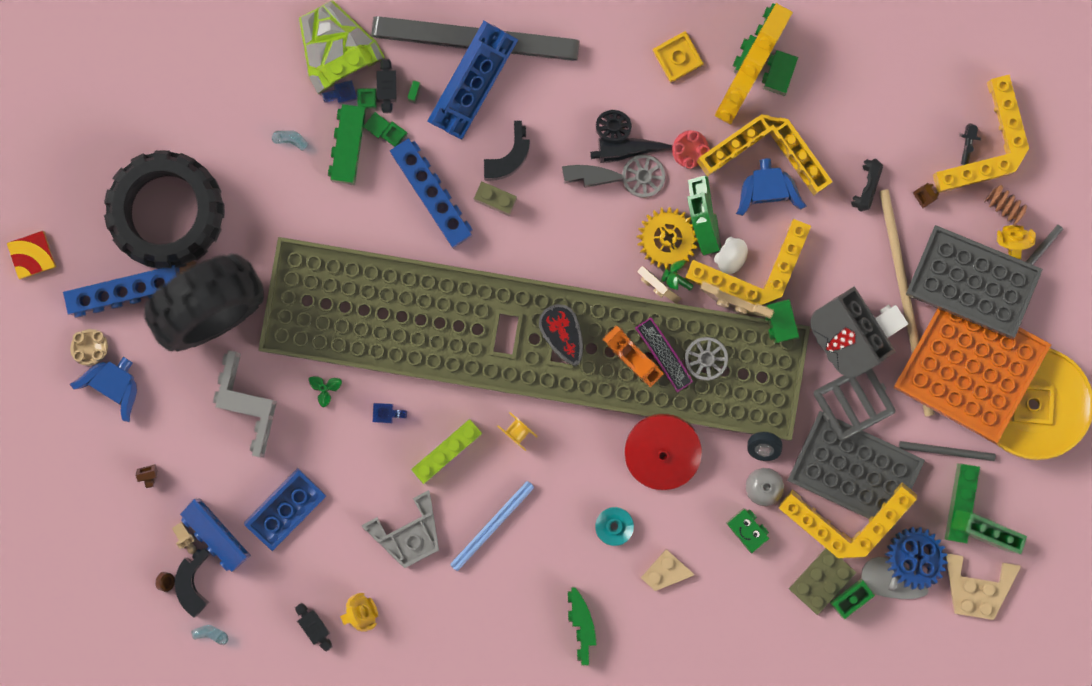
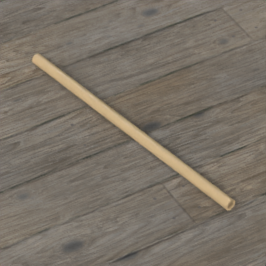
(901, 275)

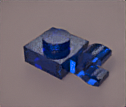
(343, 93)
(384, 413)

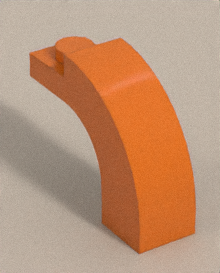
(632, 356)

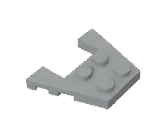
(411, 541)

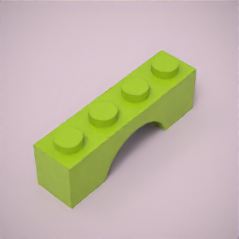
(446, 451)

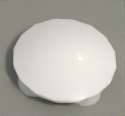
(732, 255)

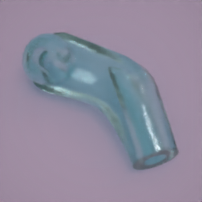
(289, 136)
(211, 632)

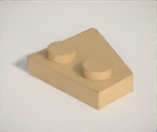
(660, 288)
(665, 572)

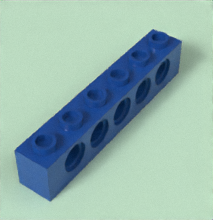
(400, 154)
(75, 297)

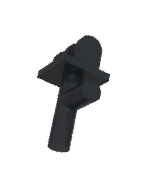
(970, 134)

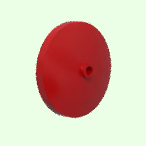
(663, 435)

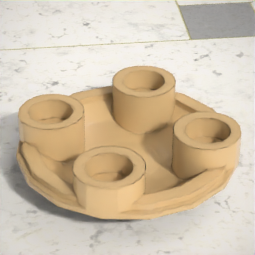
(88, 347)

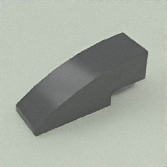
(590, 175)

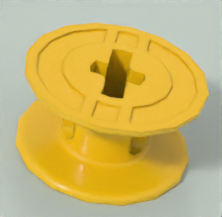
(517, 431)

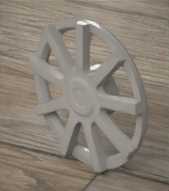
(643, 176)
(706, 358)

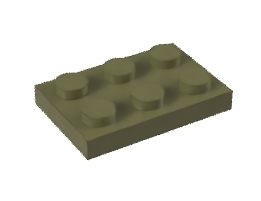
(822, 581)

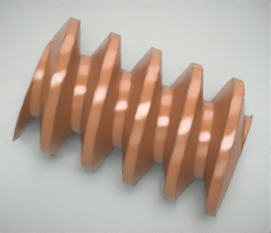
(1006, 204)

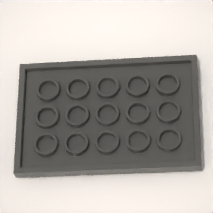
(974, 282)
(855, 471)

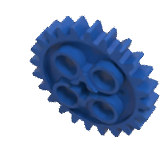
(899, 555)

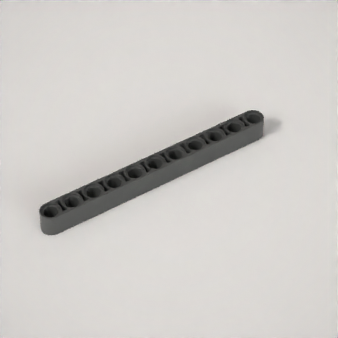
(462, 37)

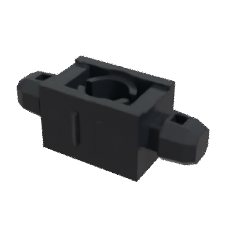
(386, 86)
(313, 627)

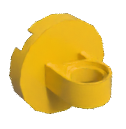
(1016, 239)
(360, 613)

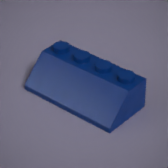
(214, 534)

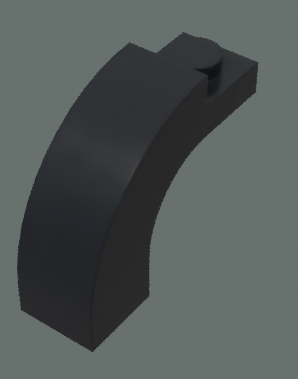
(504, 167)
(185, 588)

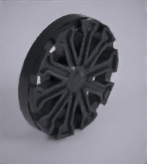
(613, 126)

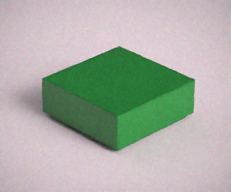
(414, 91)
(367, 98)
(376, 125)
(394, 134)

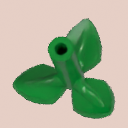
(674, 279)
(318, 384)

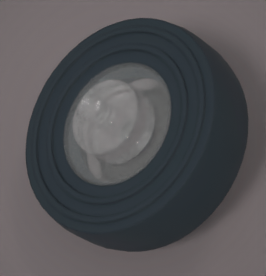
(764, 446)

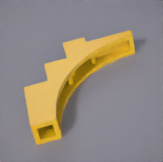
(753, 63)

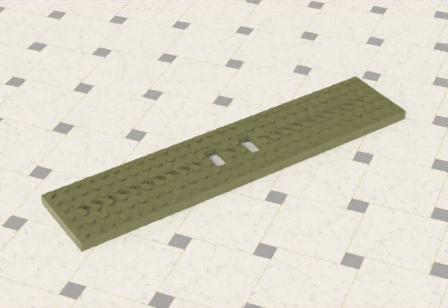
(470, 359)

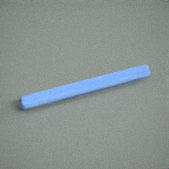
(492, 525)

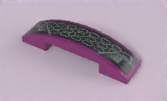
(664, 354)

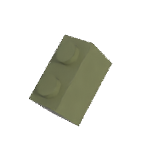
(495, 198)

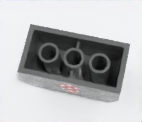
(850, 334)

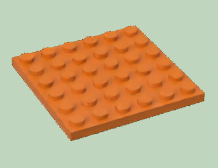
(972, 372)

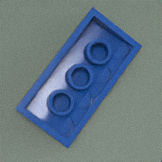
(284, 509)

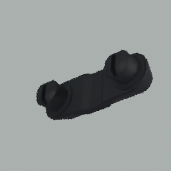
(864, 202)

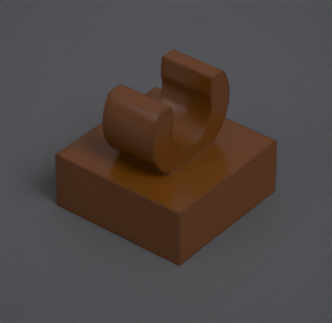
(925, 195)
(147, 475)

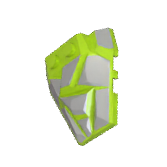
(335, 45)

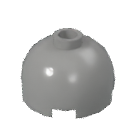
(761, 478)

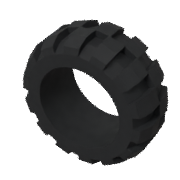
(129, 182)
(203, 302)

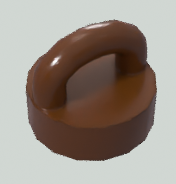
(165, 581)

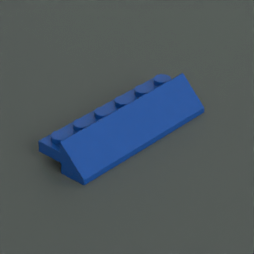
(472, 80)

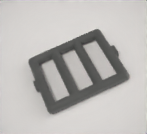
(857, 426)

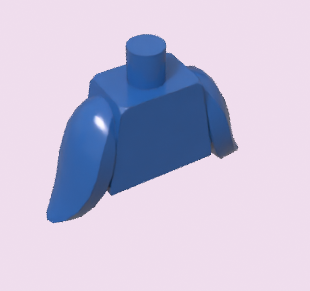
(768, 186)
(112, 382)

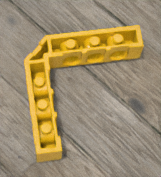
(785, 137)
(1014, 138)
(777, 280)
(839, 543)

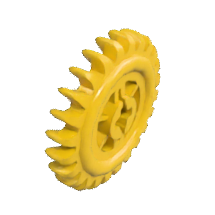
(660, 221)

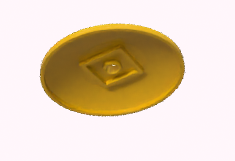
(1062, 412)

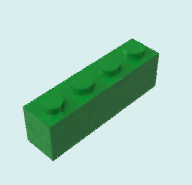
(348, 144)
(962, 498)
(988, 532)

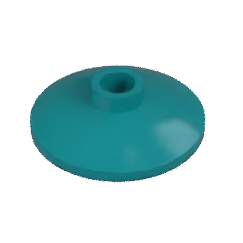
(622, 533)

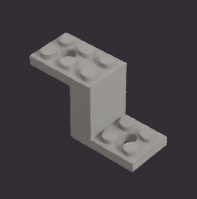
(244, 403)

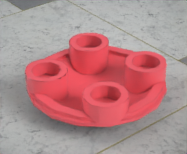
(689, 147)

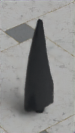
(628, 148)

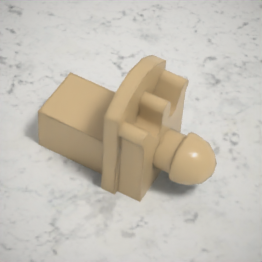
(185, 538)

